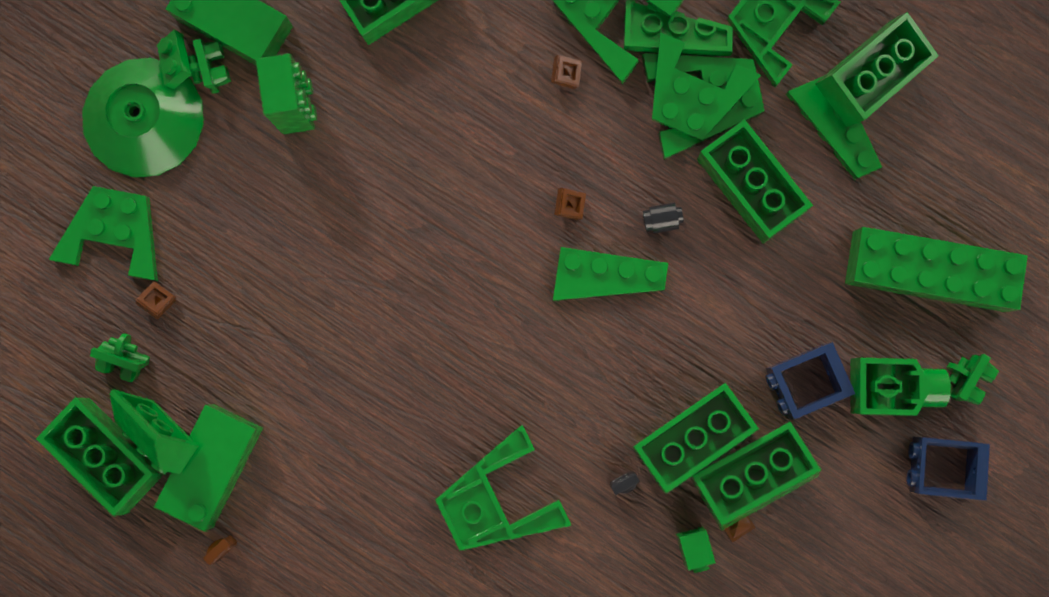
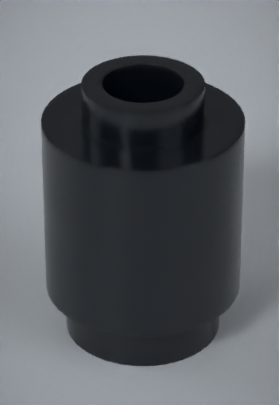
(663, 218)

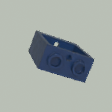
(833, 368)
(976, 468)

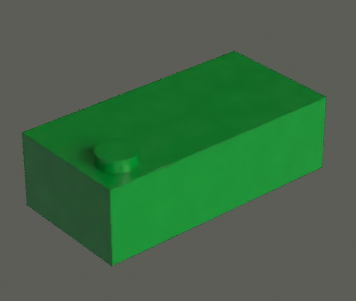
(379, 17)
(241, 26)
(877, 70)
(754, 181)
(695, 438)
(99, 456)
(212, 471)
(756, 475)

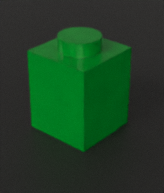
(695, 549)

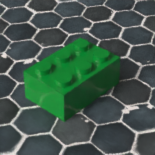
(286, 94)

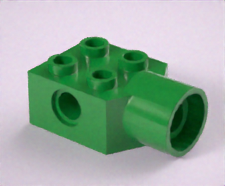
(896, 386)

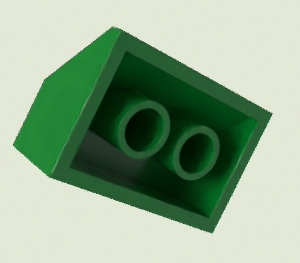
(152, 432)

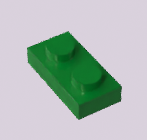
(173, 59)

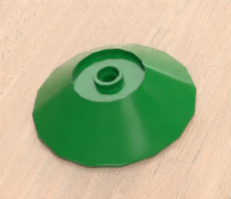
(154, 139)

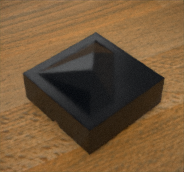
(625, 483)

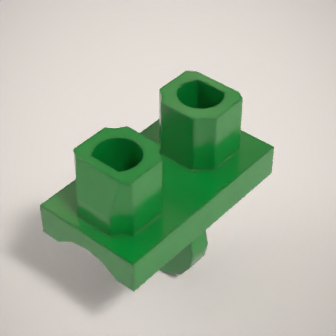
(211, 76)
(122, 354)
(967, 374)

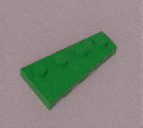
(700, 36)
(849, 143)
(601, 274)

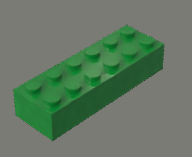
(936, 269)

